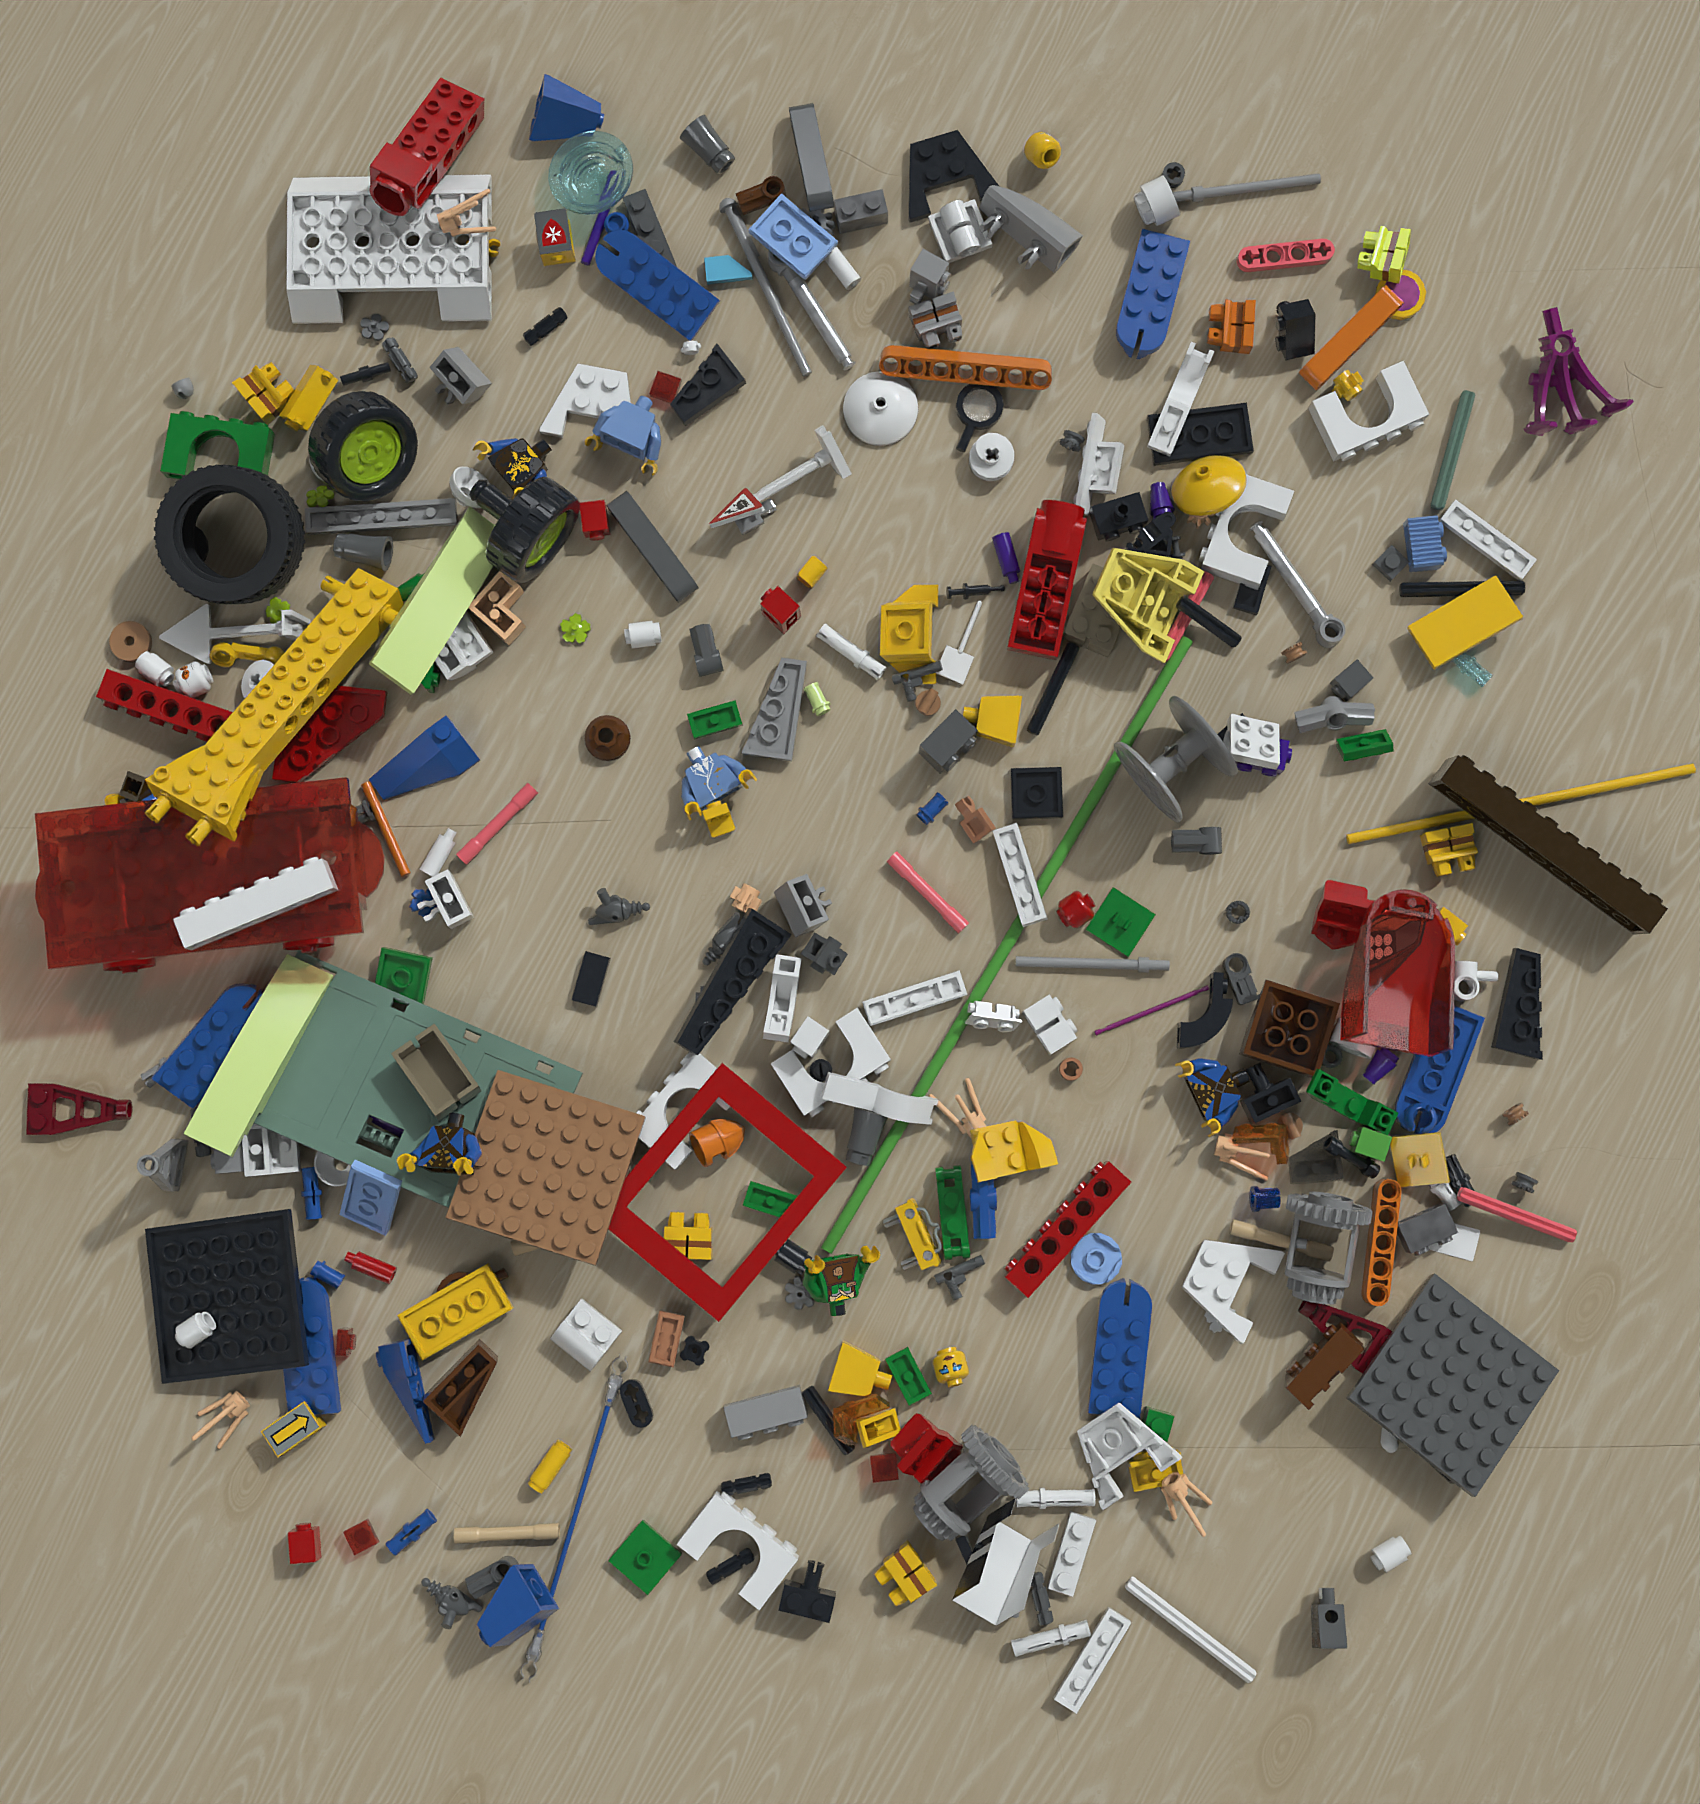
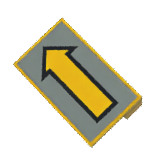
(292, 1429)

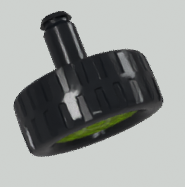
(362, 446)
(528, 527)

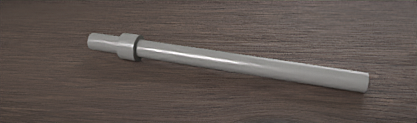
(1198, 193)
(1143, 964)

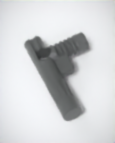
(915, 678)
(958, 1275)

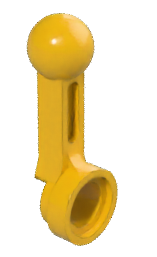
(241, 651)

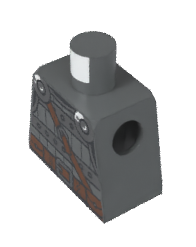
(1331, 1633)

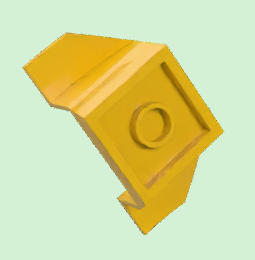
(908, 630)
(1009, 1150)

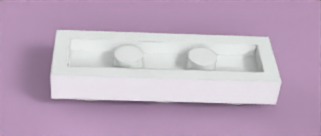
(1071, 1553)

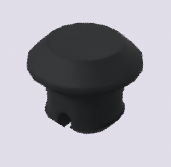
(819, 1069)

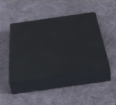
(1036, 793)

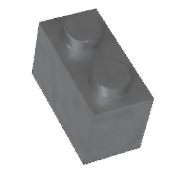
(861, 211)
(1426, 1229)

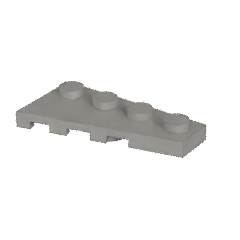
(777, 720)

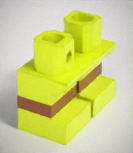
(1388, 256)

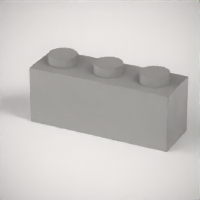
(766, 1412)

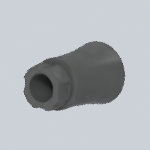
(707, 144)
(366, 550)
(864, 1136)

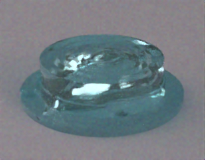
(590, 172)

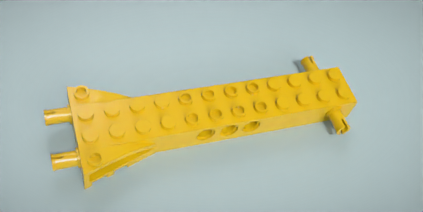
(224, 773)

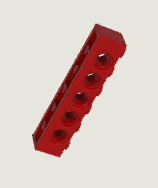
(115, 685)
(1028, 1282)

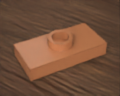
(666, 1339)

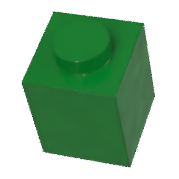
(1158, 1421)

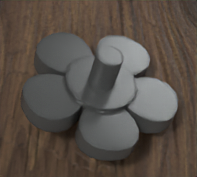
(374, 327)

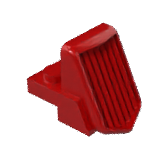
(1340, 914)
(924, 1449)

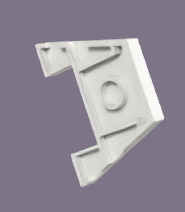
(588, 394)
(1217, 1276)
(1115, 1439)

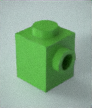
(1370, 1144)

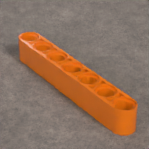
(976, 375)

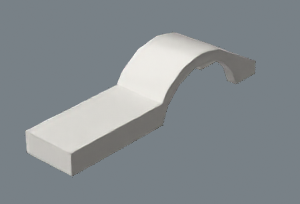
(1179, 400)
(878, 1099)

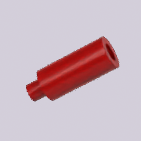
(371, 1266)

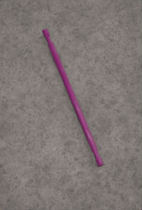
(1151, 1010)

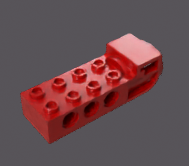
(425, 149)
(1047, 579)

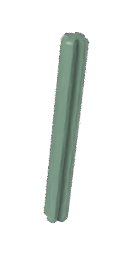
(1452, 450)

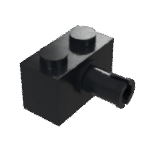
(1295, 329)
(1118, 517)
(1268, 1097)
(808, 1598)

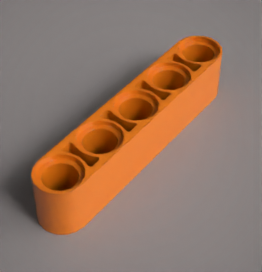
(1351, 338)
(1385, 1255)

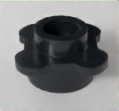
(687, 1354)

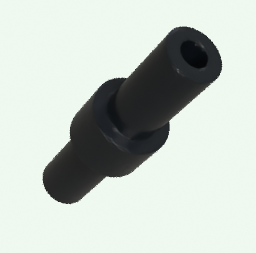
(365, 373)

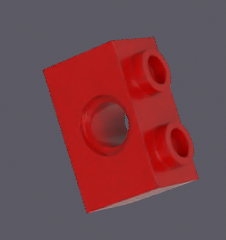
(780, 609)

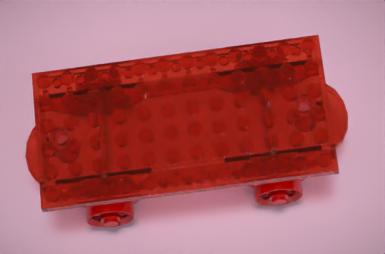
(120, 879)

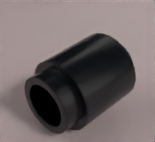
(792, 1257)

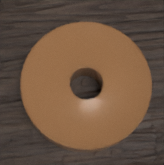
(123, 633)

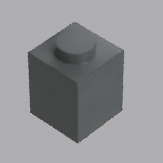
(1351, 680)

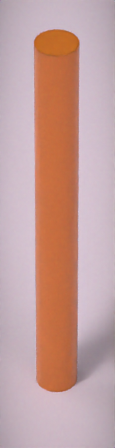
(385, 829)

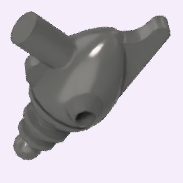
(615, 909)
(721, 940)
(450, 1601)

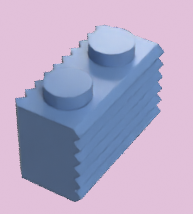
(1424, 543)

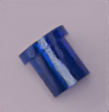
(1264, 1198)

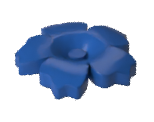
(420, 896)

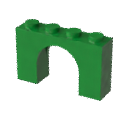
(189, 432)

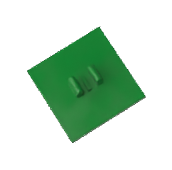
(1120, 922)

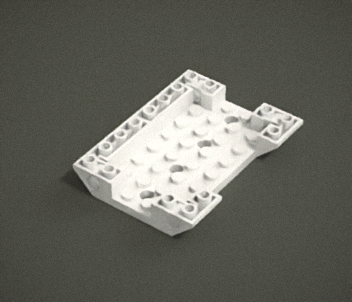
(343, 211)

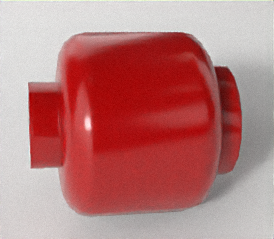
(1076, 909)

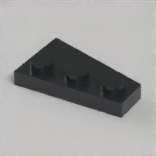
(709, 386)

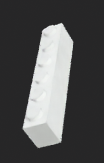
(255, 904)

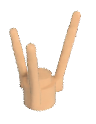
(450, 218)
(971, 1120)
(1225, 1149)
(234, 1405)
(1175, 1487)

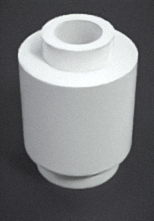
(643, 634)
(154, 669)
(195, 1329)
(1390, 1554)

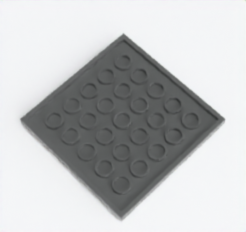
(1453, 1385)

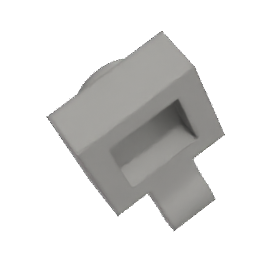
(751, 522)

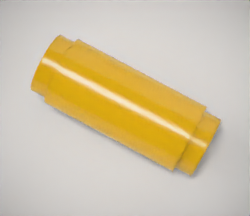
(549, 1466)

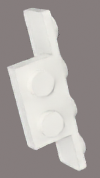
(1099, 466)

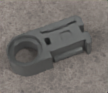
(1241, 982)

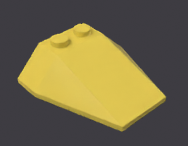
(1143, 595)

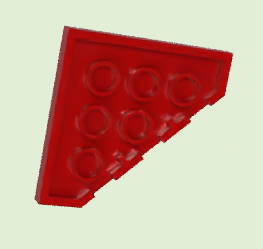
(331, 728)

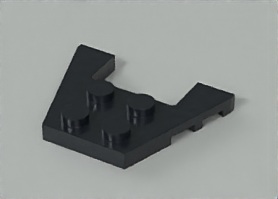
(941, 163)

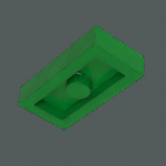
(714, 719)
(1365, 745)
(767, 1199)
(908, 1376)

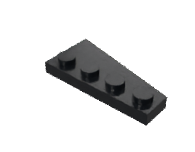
(1520, 1008)

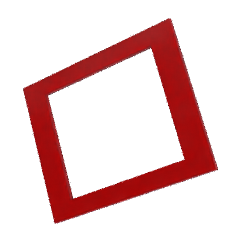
(775, 1126)

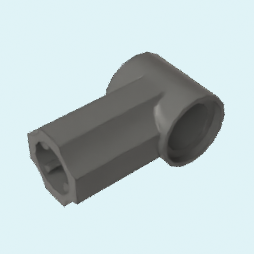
(707, 656)
(1205, 840)
(488, 1577)

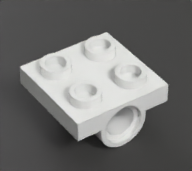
(958, 230)
(1253, 741)

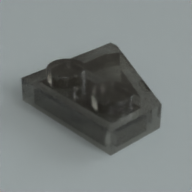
(1315, 1164)

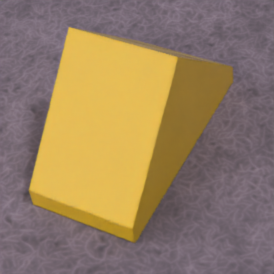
(878, 1427)

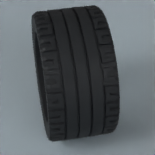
(176, 532)

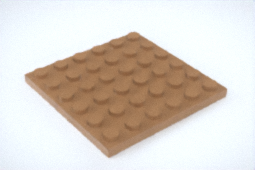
(547, 1168)

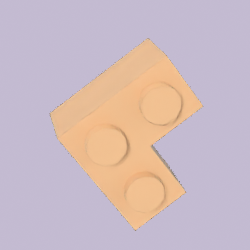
(493, 607)

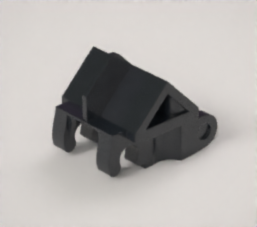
(1155, 537)

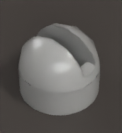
(183, 388)

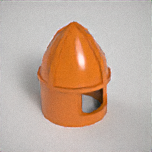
(716, 1138)

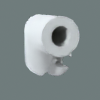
(1388, 1441)

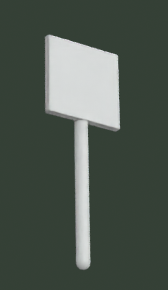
(956, 662)

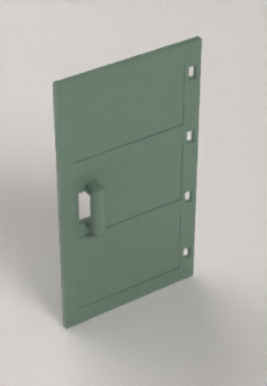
(348, 1073)

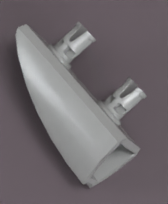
(1031, 225)

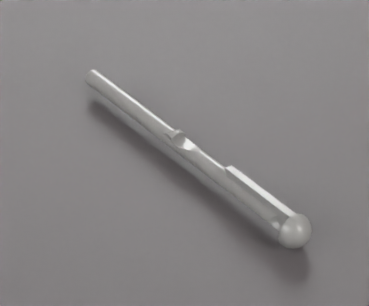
(729, 207)

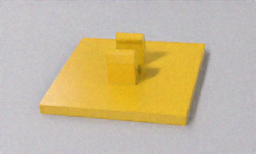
(1419, 1159)

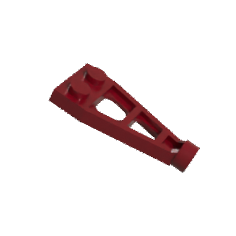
(42, 1109)
(1378, 1332)

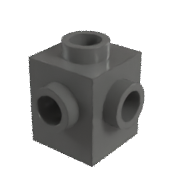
(829, 955)

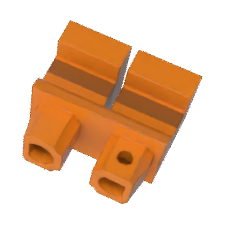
(1236, 326)

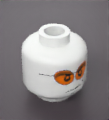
(193, 680)

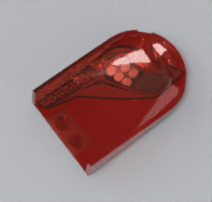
(1401, 977)

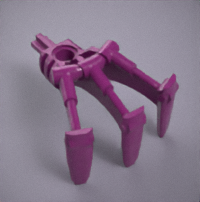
(1561, 381)

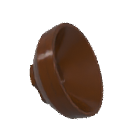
(613, 749)

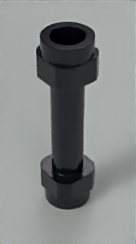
(1335, 1147)

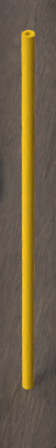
(1535, 800)

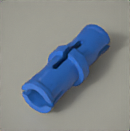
(311, 1193)
(397, 1543)

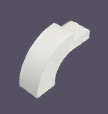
(782, 998)

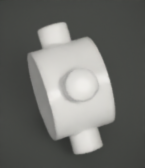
(690, 347)

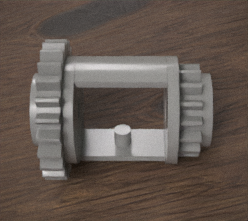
(1330, 1211)
(981, 1455)

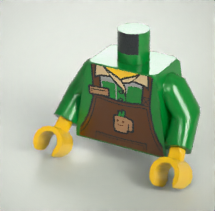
(837, 1277)

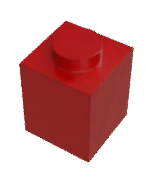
(594, 519)
(304, 1544)

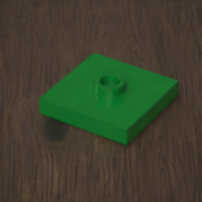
(404, 973)
(645, 1557)

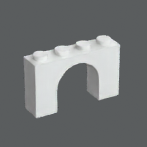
(1345, 437)
(1222, 556)
(868, 1057)
(693, 1074)
(723, 1515)

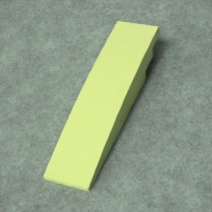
(436, 604)
(259, 1056)

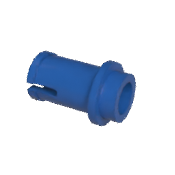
(932, 808)
(327, 1274)

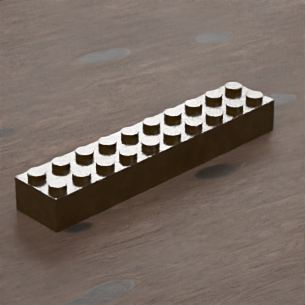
(1548, 845)

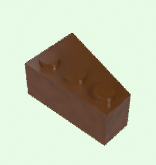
(461, 1386)

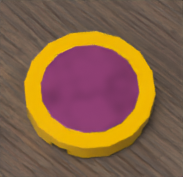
(1410, 291)

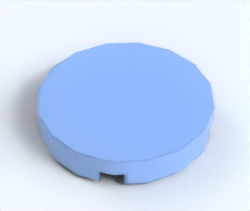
(1096, 1258)

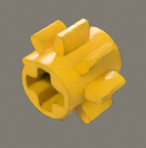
(1348, 385)

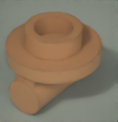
(928, 702)
(1293, 1124)

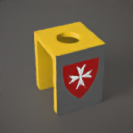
(554, 237)

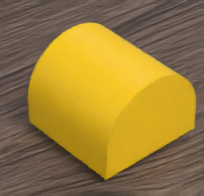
(811, 572)

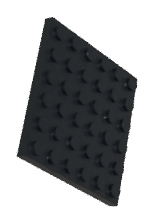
(240, 1275)

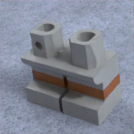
(935, 319)

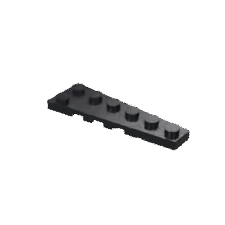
(742, 962)

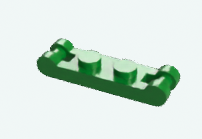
(952, 1212)

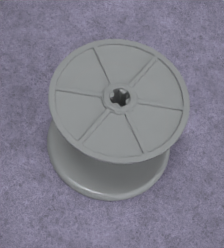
(1198, 740)

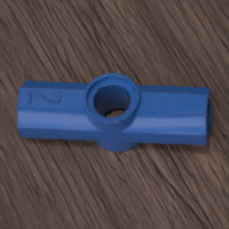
(983, 1204)

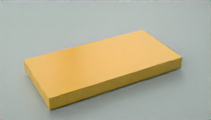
(1465, 622)
(455, 1311)

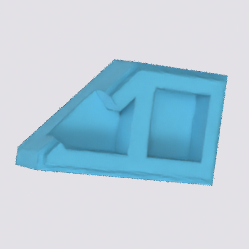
(725, 269)

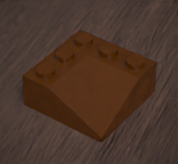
(1289, 1029)

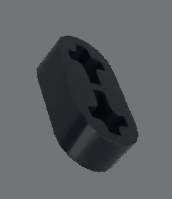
(630, 1405)

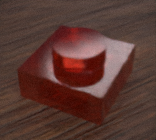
(665, 387)
(345, 1341)
(884, 1467)
(361, 1536)

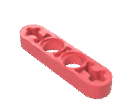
(1284, 251)

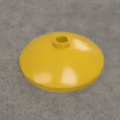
(1209, 485)

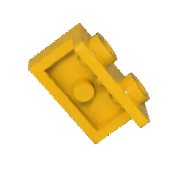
(1146, 1474)

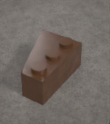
(1322, 1363)

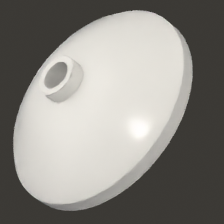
(880, 424)

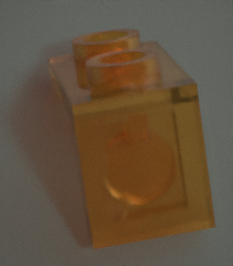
(1270, 1133)
(845, 1416)

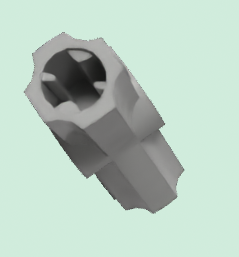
(1335, 715)

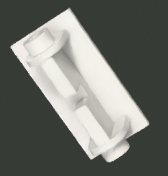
(982, 1017)

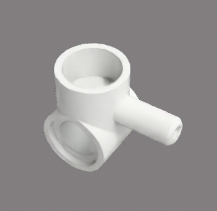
(1468, 972)

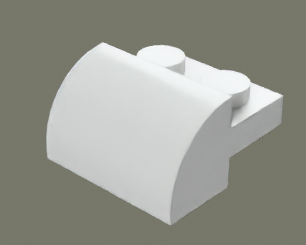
(463, 650)
(269, 1153)
(586, 1334)

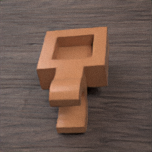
(976, 822)

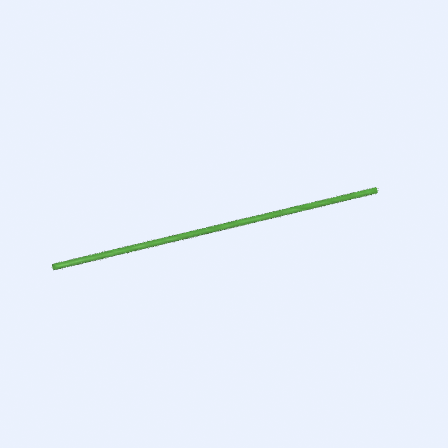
(1007, 944)

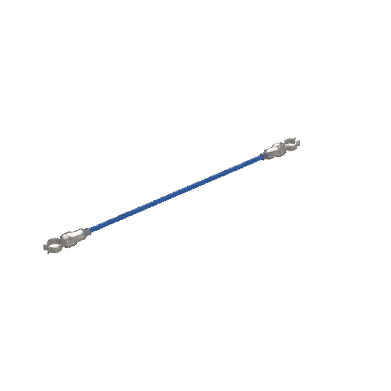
(614, 1383)

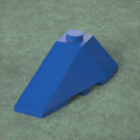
(430, 758)
(403, 1373)

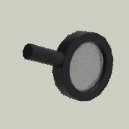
(978, 409)

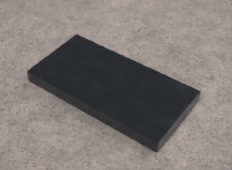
(1208, 432)

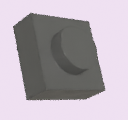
(1390, 563)

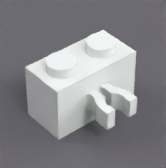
(448, 900)

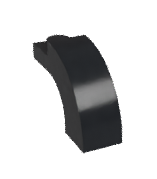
(1212, 1021)

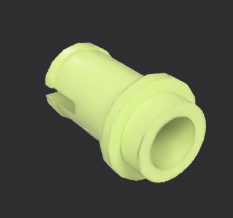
(817, 699)

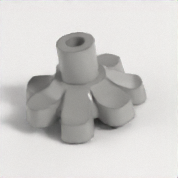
(795, 1297)

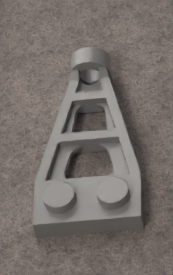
(166, 1164)

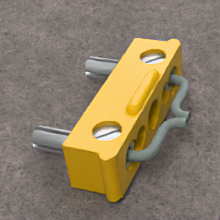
(917, 1234)

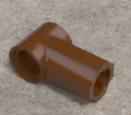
(758, 196)

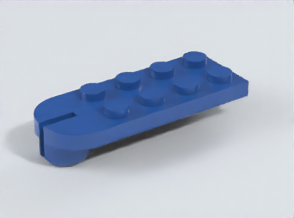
(655, 282)
(1151, 292)
(202, 1051)
(1434, 1080)
(1120, 1348)
(319, 1380)

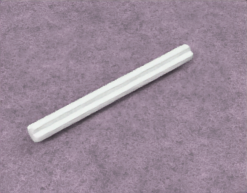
(1190, 1630)

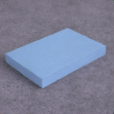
(793, 236)
(370, 1197)

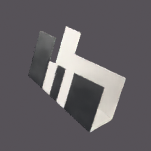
(1000, 1568)

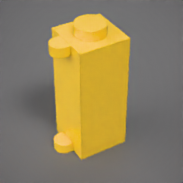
(308, 398)

